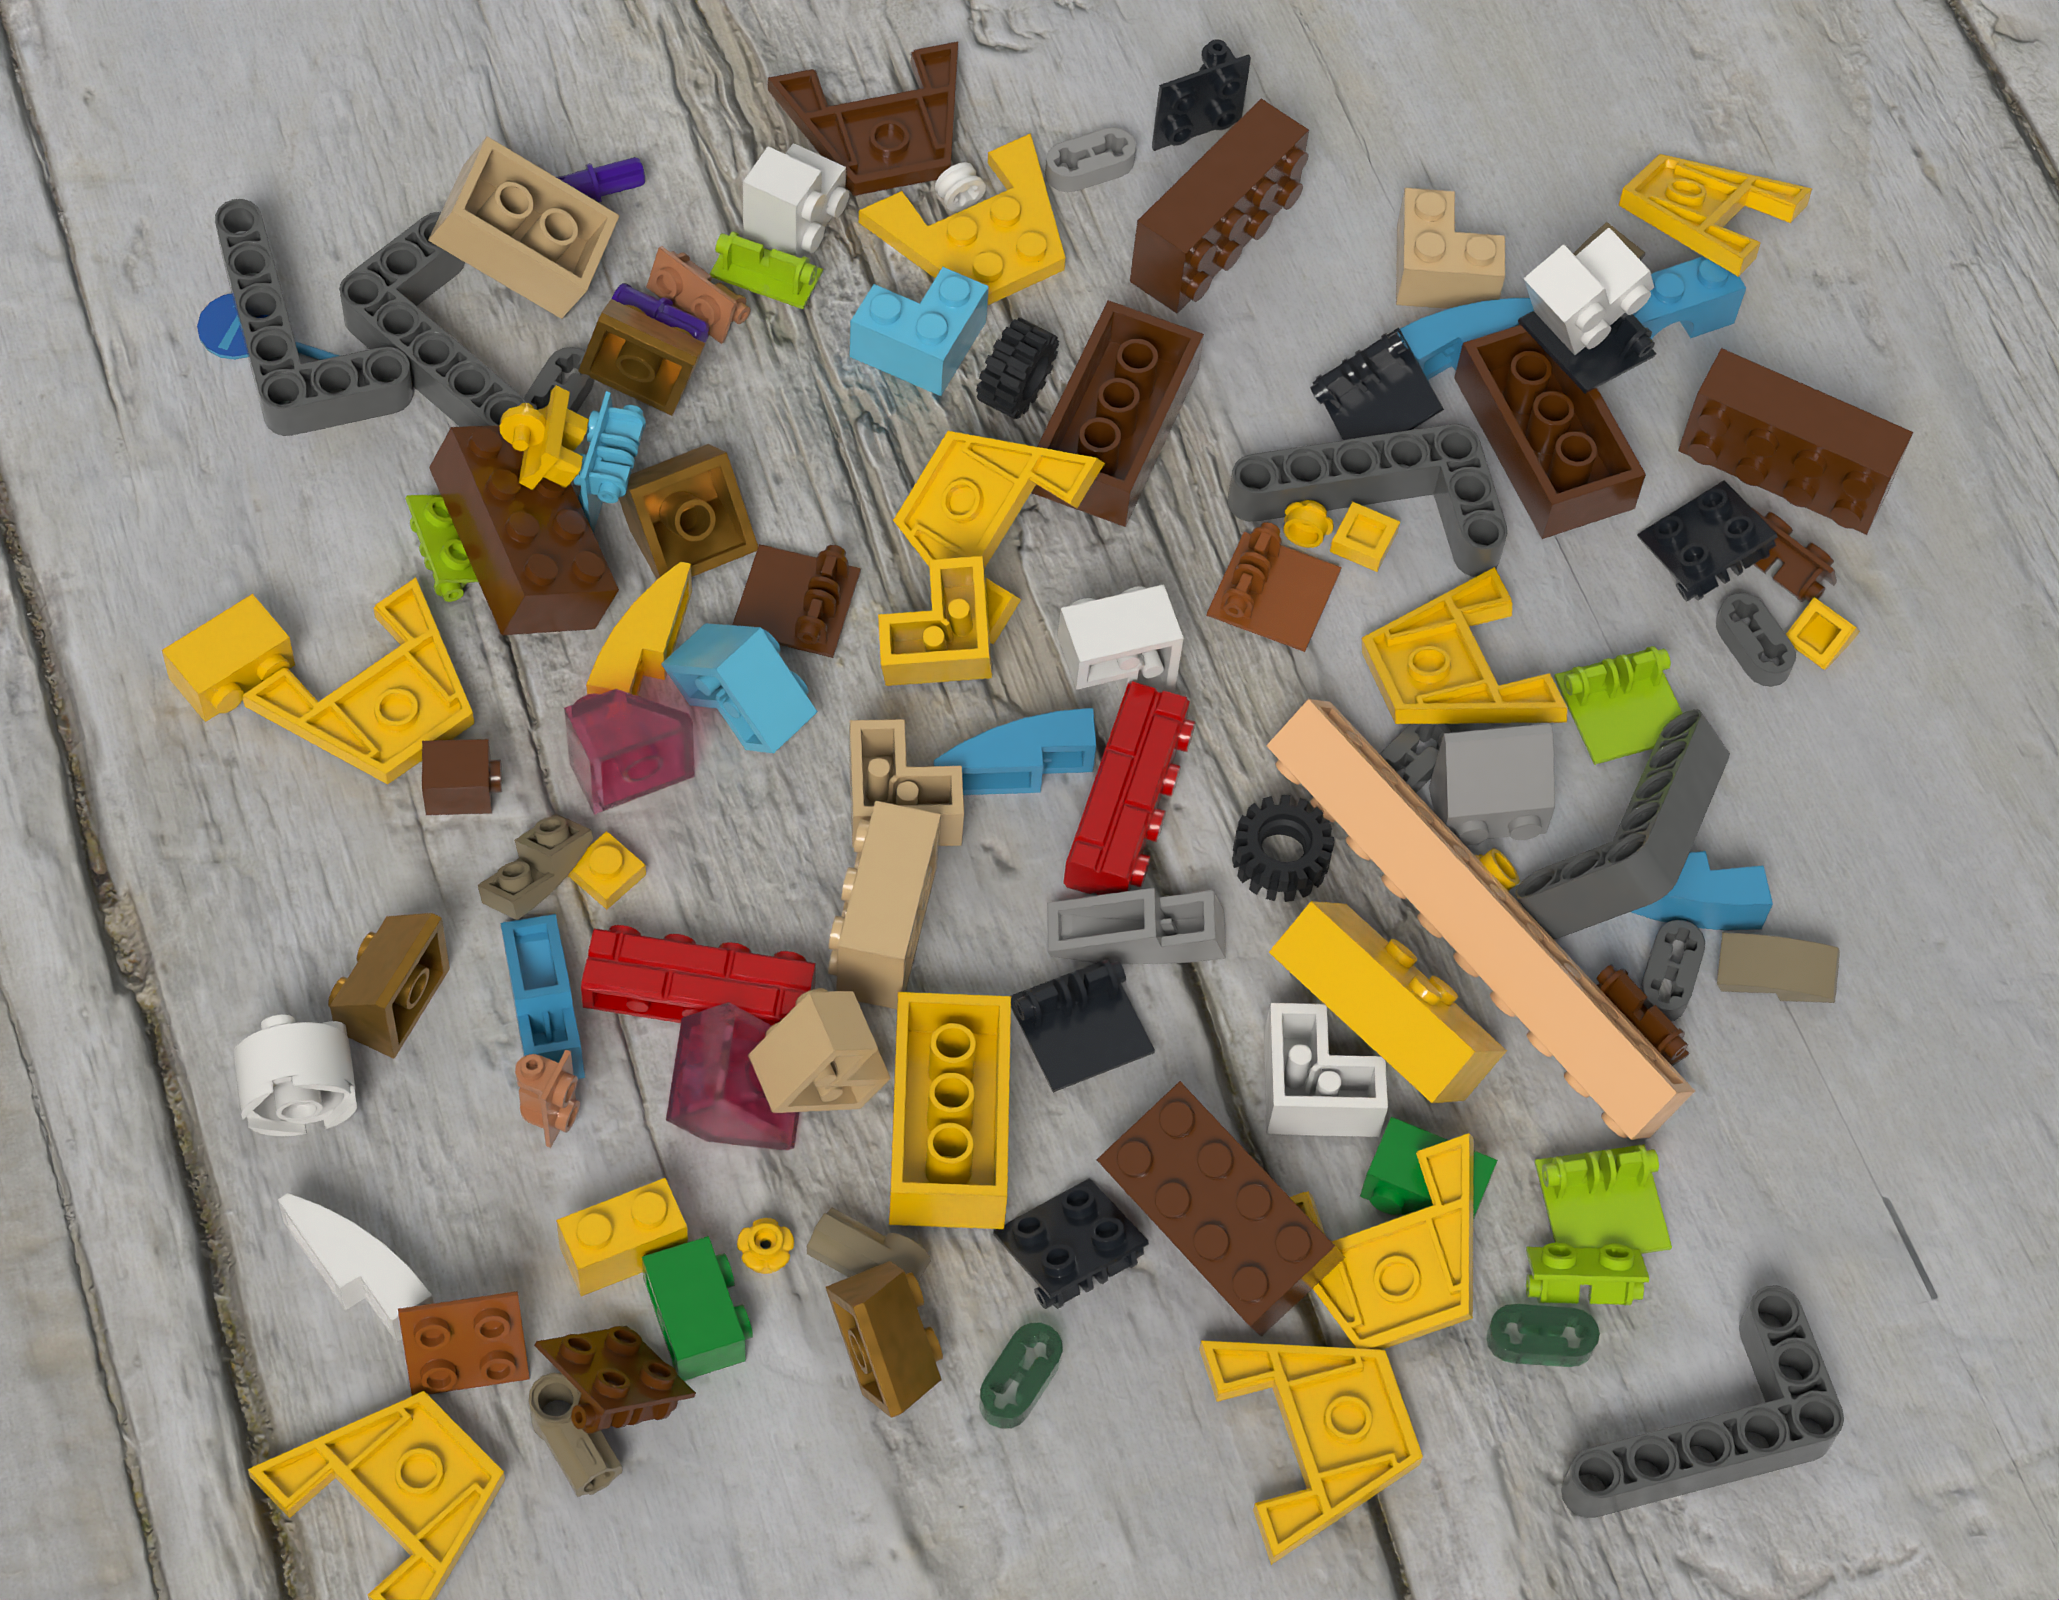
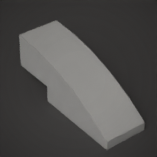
(1138, 928)

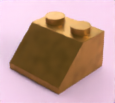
(641, 356)
(688, 512)
(392, 981)
(886, 1336)

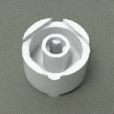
(295, 1076)

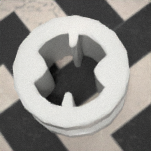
(960, 187)

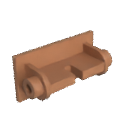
(692, 292)
(548, 1093)

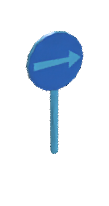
(222, 333)

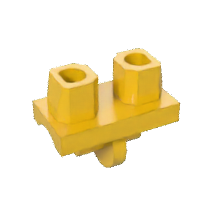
(546, 439)

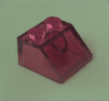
(627, 747)
(716, 1084)

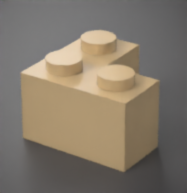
(1439, 264)
(881, 774)
(820, 1056)

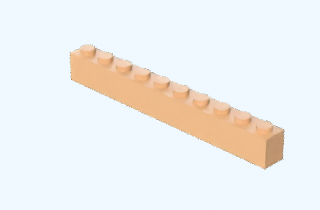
(1480, 920)

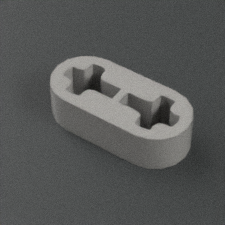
(1090, 159)

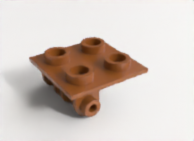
(1274, 589)
(464, 1343)

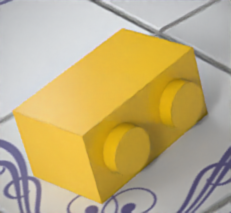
(228, 657)
(611, 1237)

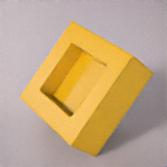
(1364, 536)
(607, 870)

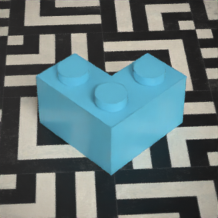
(921, 339)
(745, 680)

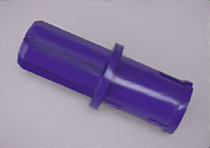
(607, 178)
(662, 311)

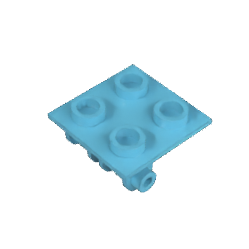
(610, 457)

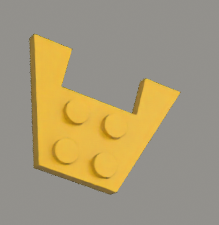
(1699, 199)
(997, 242)
(975, 494)
(1438, 675)
(385, 709)
(1410, 1270)
(1341, 1422)
(410, 1473)

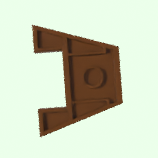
(883, 138)

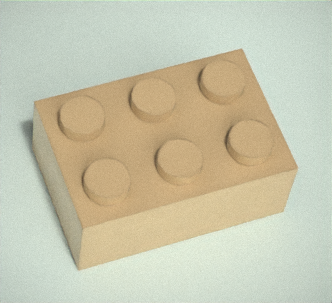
(524, 227)
(884, 903)

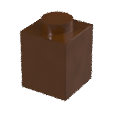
(459, 777)

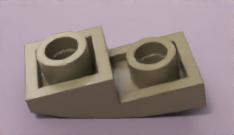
(544, 861)
(1778, 965)

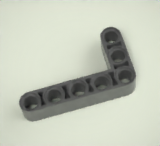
(393, 287)
(273, 337)
(1381, 480)
(1649, 843)
(1724, 1433)

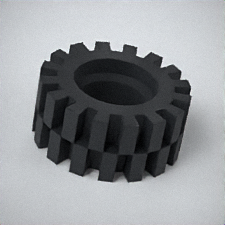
(1017, 368)
(1288, 821)

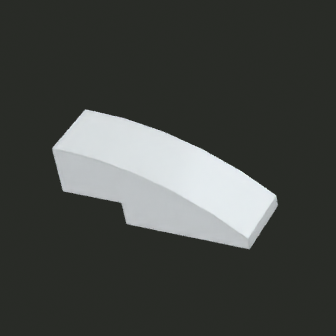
(353, 1262)

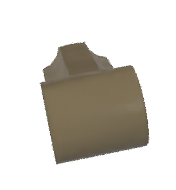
(857, 1248)
(582, 1456)

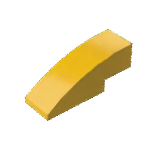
(644, 635)

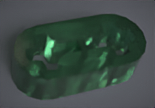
(1543, 1331)
(1031, 1382)

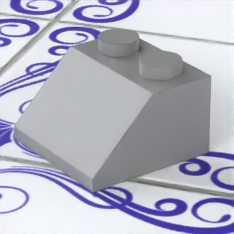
(1495, 783)

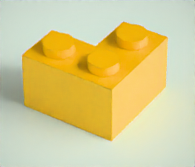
(950, 638)

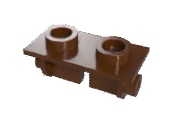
(1802, 567)
(1650, 1021)

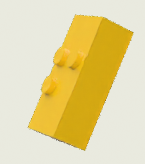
(1388, 1001)
(950, 1111)

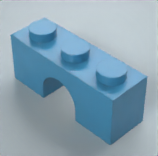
(1696, 295)

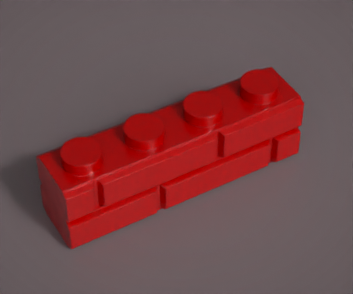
(1128, 790)
(680, 978)

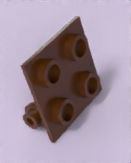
(799, 597)
(617, 1377)

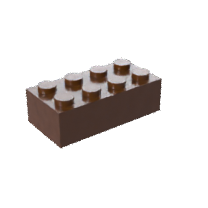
(1219, 206)
(1123, 404)
(1548, 433)
(1794, 441)
(523, 543)
(1220, 1209)

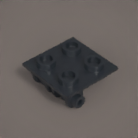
(1202, 99)
(1619, 352)
(1378, 390)
(1708, 538)
(1081, 1024)
(1071, 1241)

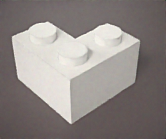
(792, 199)
(1588, 291)
(1122, 640)
(1315, 1090)

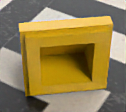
(1821, 634)

